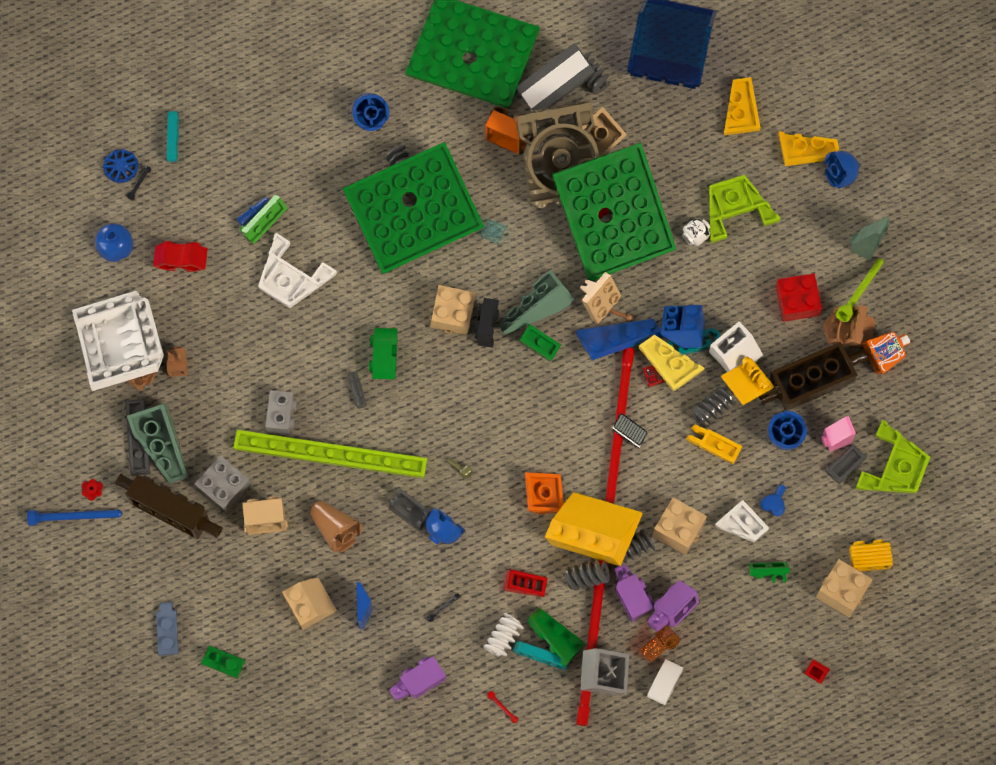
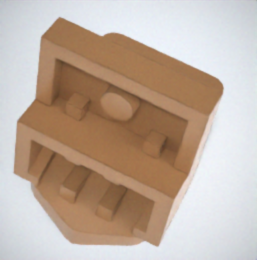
(849, 333)

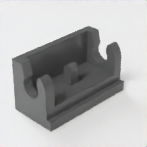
(409, 509)

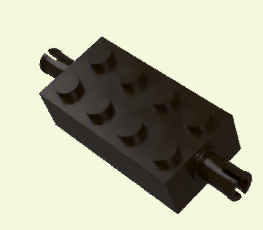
(813, 376)
(167, 506)

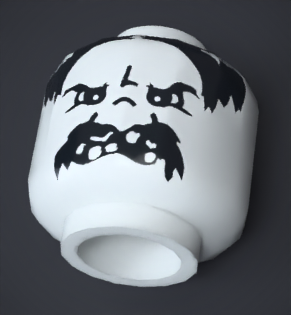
(696, 232)

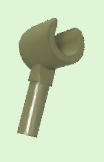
(464, 471)

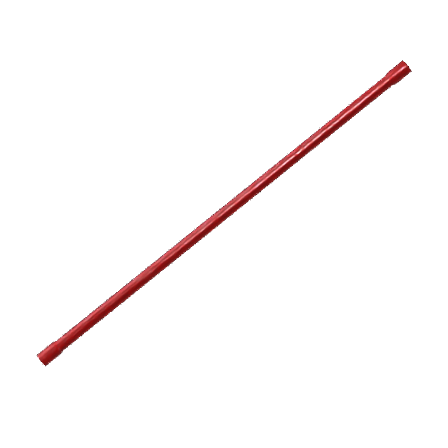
(627, 363)

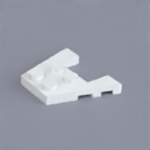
(285, 281)

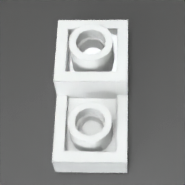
(665, 682)

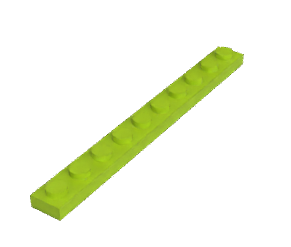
(330, 454)

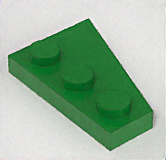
(559, 638)

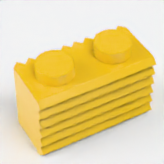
(871, 556)

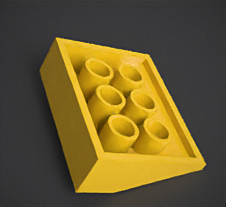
(594, 528)

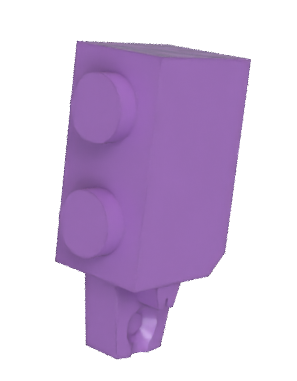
(632, 594)
(673, 606)
(418, 680)

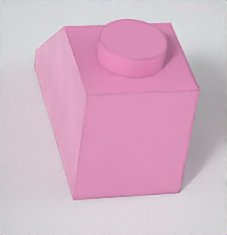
(838, 434)

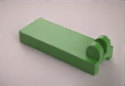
(263, 219)

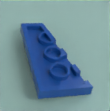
(617, 337)

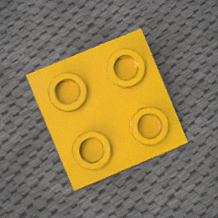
(747, 381)

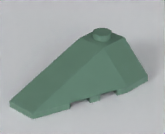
(869, 238)
(545, 300)
(158, 436)

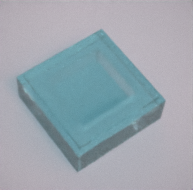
(493, 231)

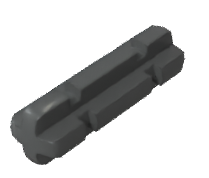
(357, 390)

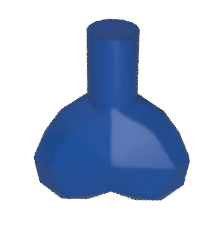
(774, 502)

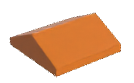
(544, 492)

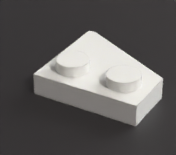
(743, 523)

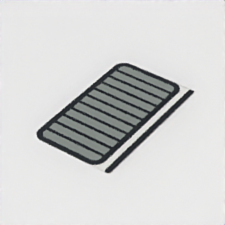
(629, 430)

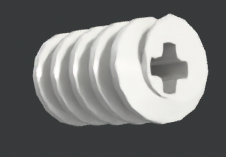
(503, 636)

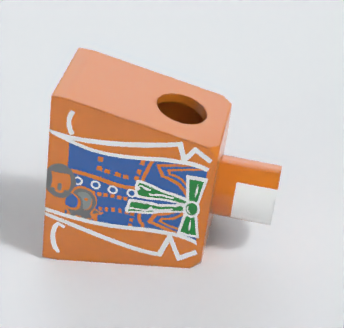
(885, 350)

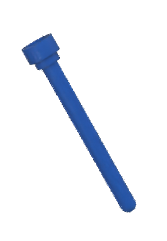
(36, 517)

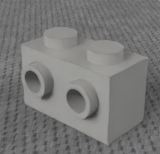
(280, 412)

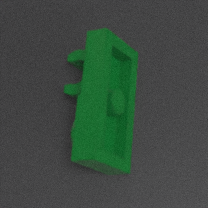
(540, 342)
(763, 569)
(223, 662)

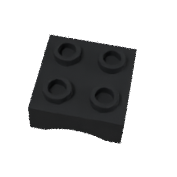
(487, 315)

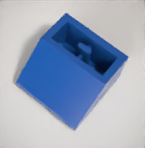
(684, 325)

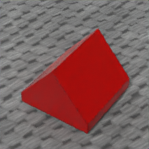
(817, 671)

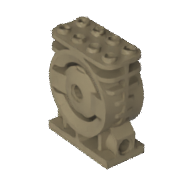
(541, 188)

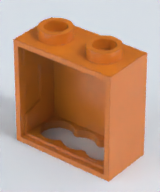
(503, 132)

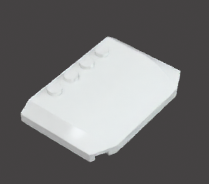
(118, 339)

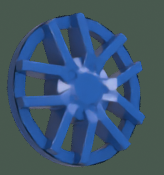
(120, 166)

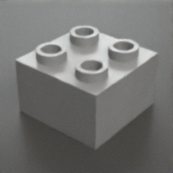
(222, 484)
(604, 672)

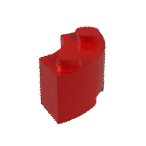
(171, 256)

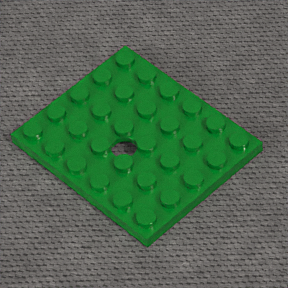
(496, 40)
(638, 220)
(406, 233)

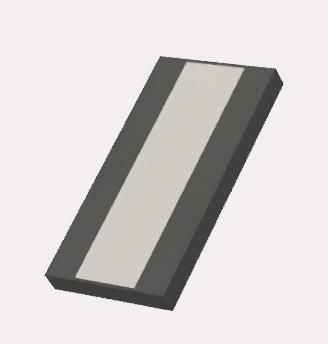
(556, 79)

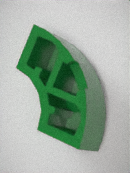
(384, 353)

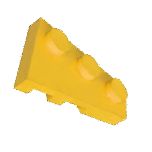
(742, 108)
(805, 150)

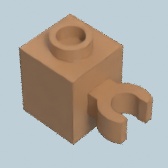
(176, 361)

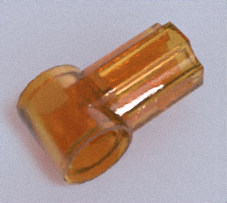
(663, 640)

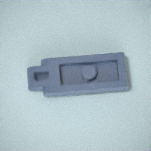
(167, 630)

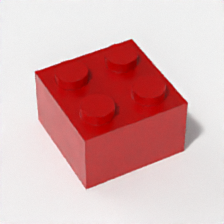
(798, 297)

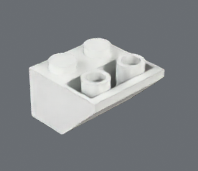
(734, 347)

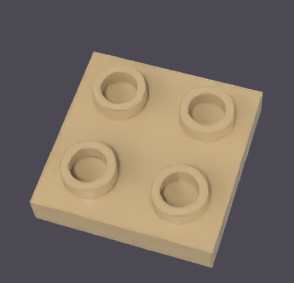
(600, 297)

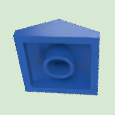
(364, 606)

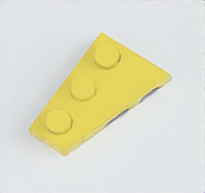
(670, 364)

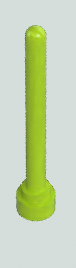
(845, 311)

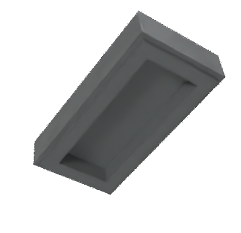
(846, 464)

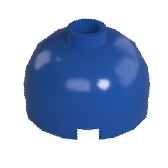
(370, 111)
(841, 168)
(114, 242)
(787, 430)
(442, 527)

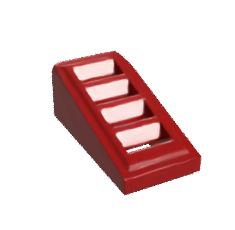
(524, 590)

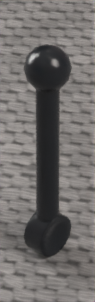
(131, 195)
(430, 618)

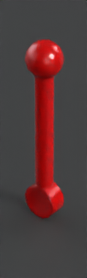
(491, 695)

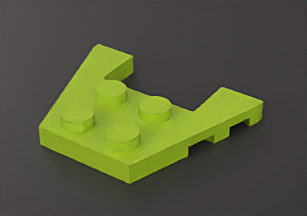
(733, 199)
(904, 466)

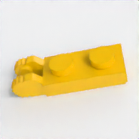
(715, 444)

